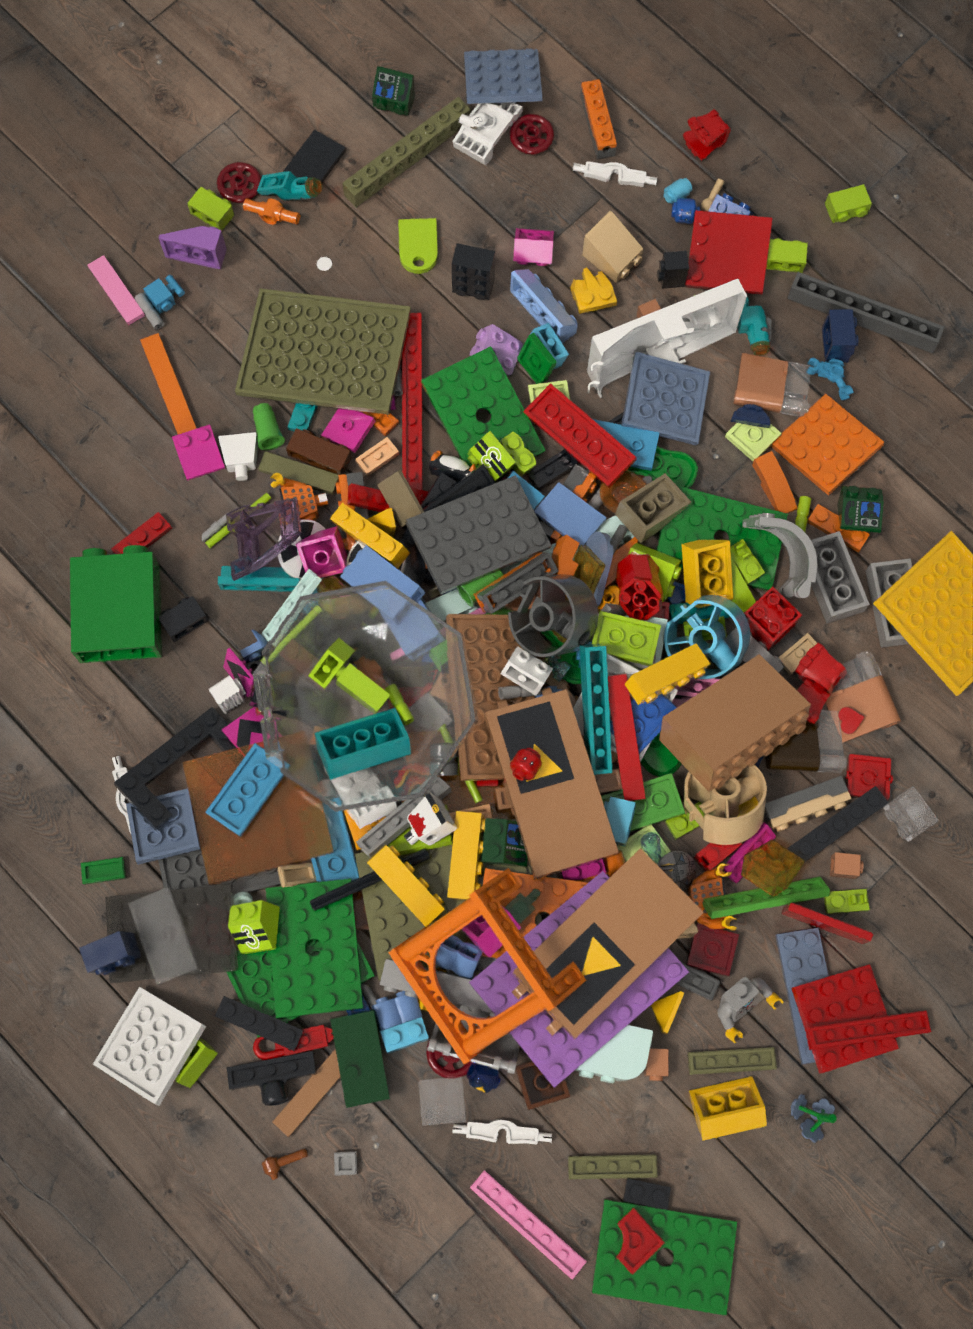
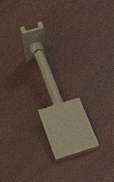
(403, 504)

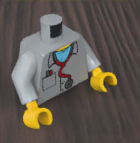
(740, 1000)

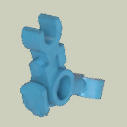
(834, 372)

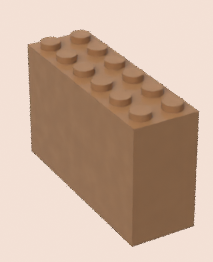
(734, 723)

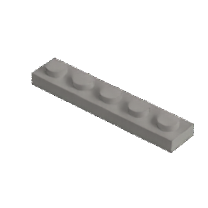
(396, 821)

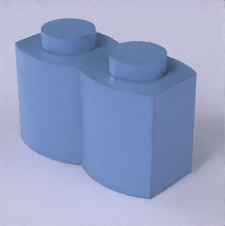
(458, 957)
(396, 1010)

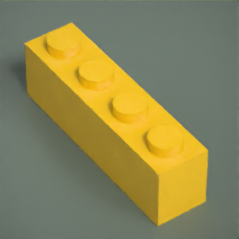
(369, 535)
(667, 674)
(466, 855)
(405, 885)

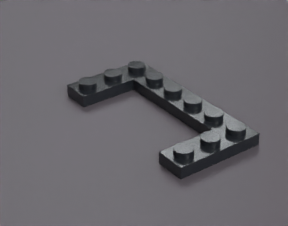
(135, 781)

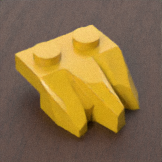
(593, 292)

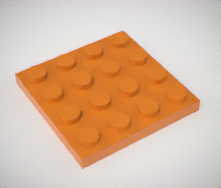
(827, 444)

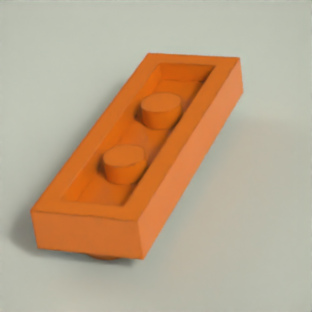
(829, 523)

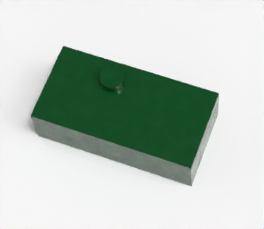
(359, 1058)

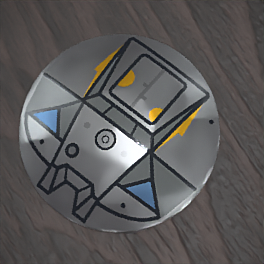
(679, 868)

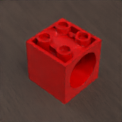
(771, 618)

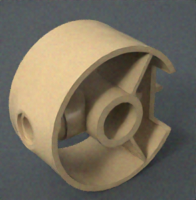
(723, 804)

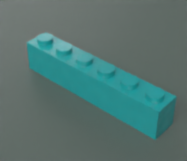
(596, 707)

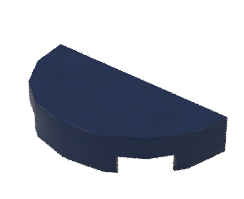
(751, 415)

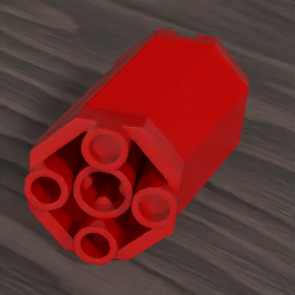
(639, 586)

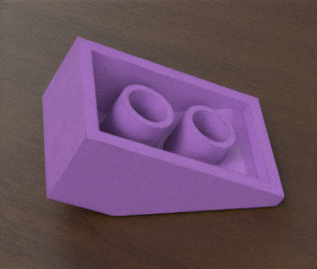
(195, 245)

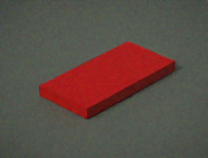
(827, 923)

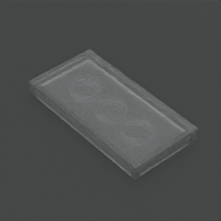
(163, 936)

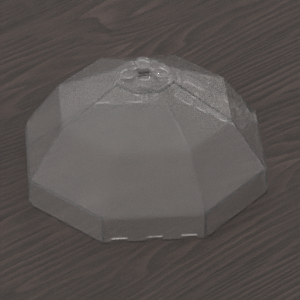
(392, 645)

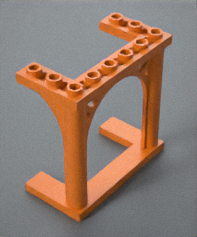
(485, 902)

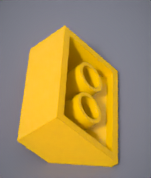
(707, 570)
(728, 1108)

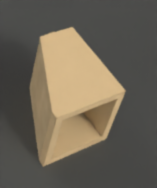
(612, 248)

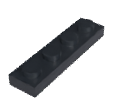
(259, 1023)

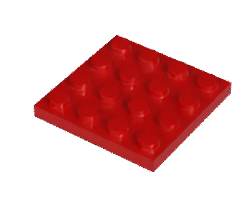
(841, 999)

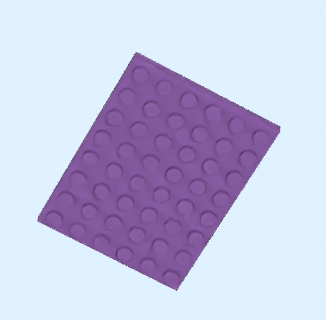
(561, 1054)

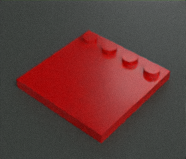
(729, 249)

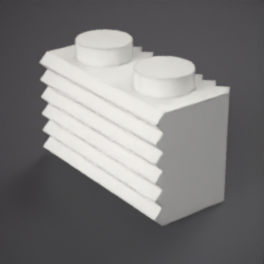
(228, 694)

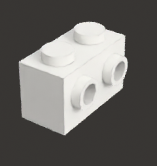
(526, 671)

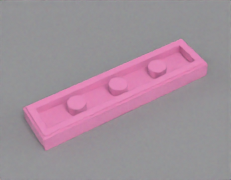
(116, 290)

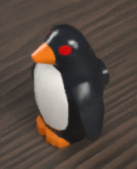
(449, 465)

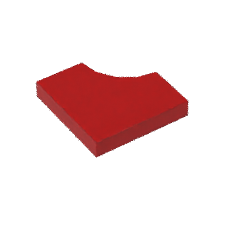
(638, 1241)

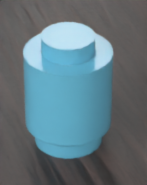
(678, 189)

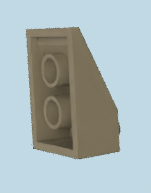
(651, 507)

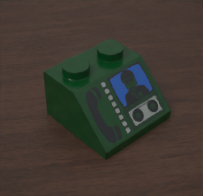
(393, 91)
(860, 509)
(503, 843)

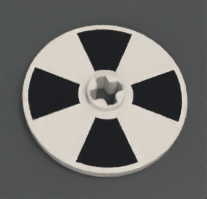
(290, 557)

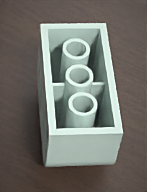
(620, 1057)

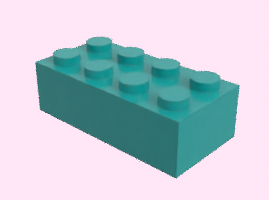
(362, 743)

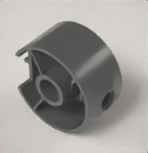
(571, 619)

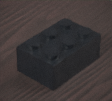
(473, 271)

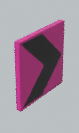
(237, 669)
(245, 729)

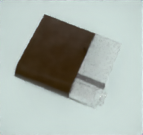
(813, 750)

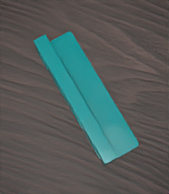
(260, 580)

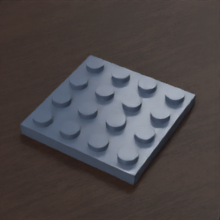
(502, 76)
(666, 398)

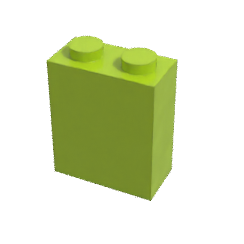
(668, 568)
(361, 688)

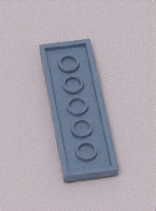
(801, 963)

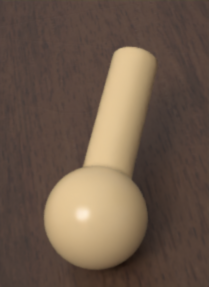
(706, 203)

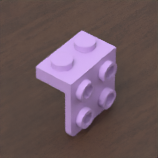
(504, 345)

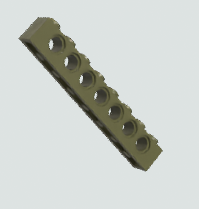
(405, 153)

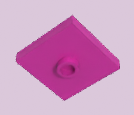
(348, 428)

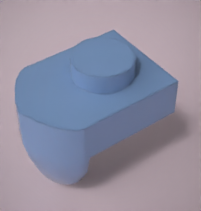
(254, 651)

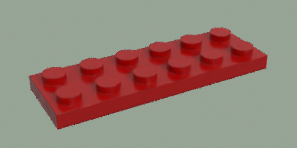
(580, 435)

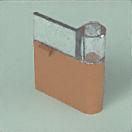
(773, 385)
(865, 693)

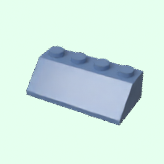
(542, 304)

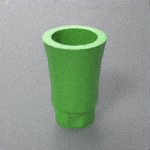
(267, 428)
(466, 591)

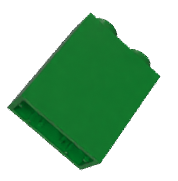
(115, 605)

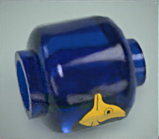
(483, 1077)

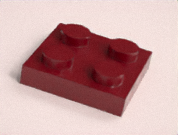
(712, 950)

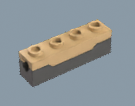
(806, 803)

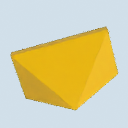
(384, 521)
(666, 1009)

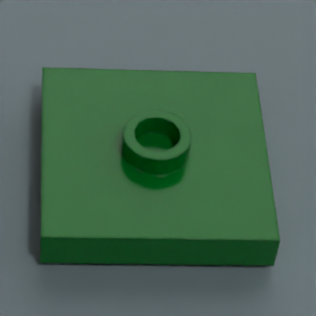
(536, 359)

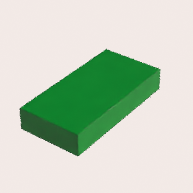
(103, 870)

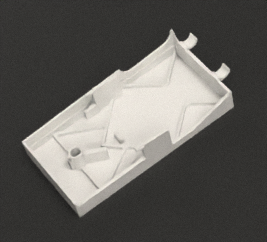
(666, 333)

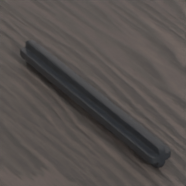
(362, 882)

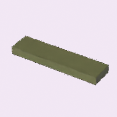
(317, 478)
(731, 1061)
(612, 1166)

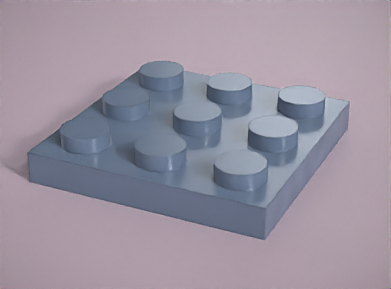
(172, 838)

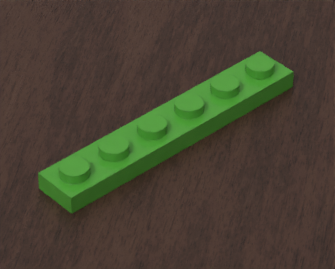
(758, 899)

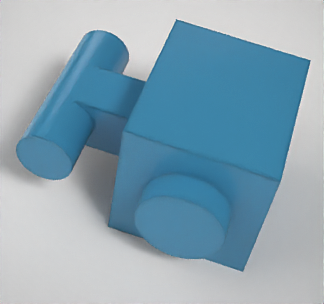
(161, 295)

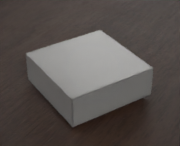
(345, 1163)

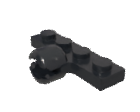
(272, 1075)

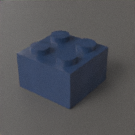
(839, 335)
(110, 952)

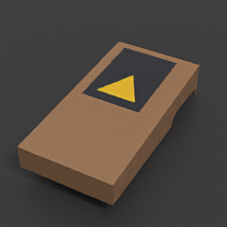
(561, 806)
(613, 939)

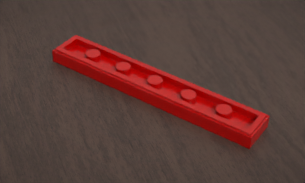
(625, 738)
(867, 1030)

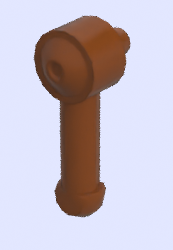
(272, 1165)

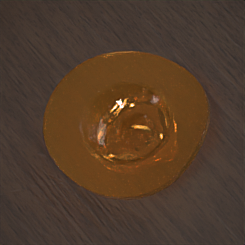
(622, 488)

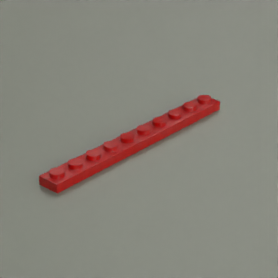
(412, 403)

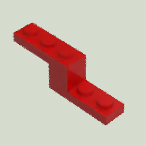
(373, 498)

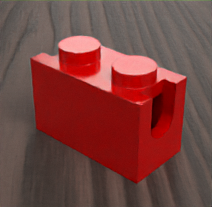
(714, 855)

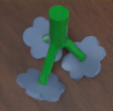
(821, 1111)

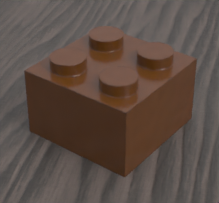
(536, 1088)

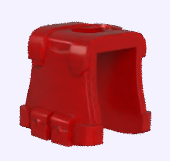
(706, 134)
(821, 668)
(815, 696)

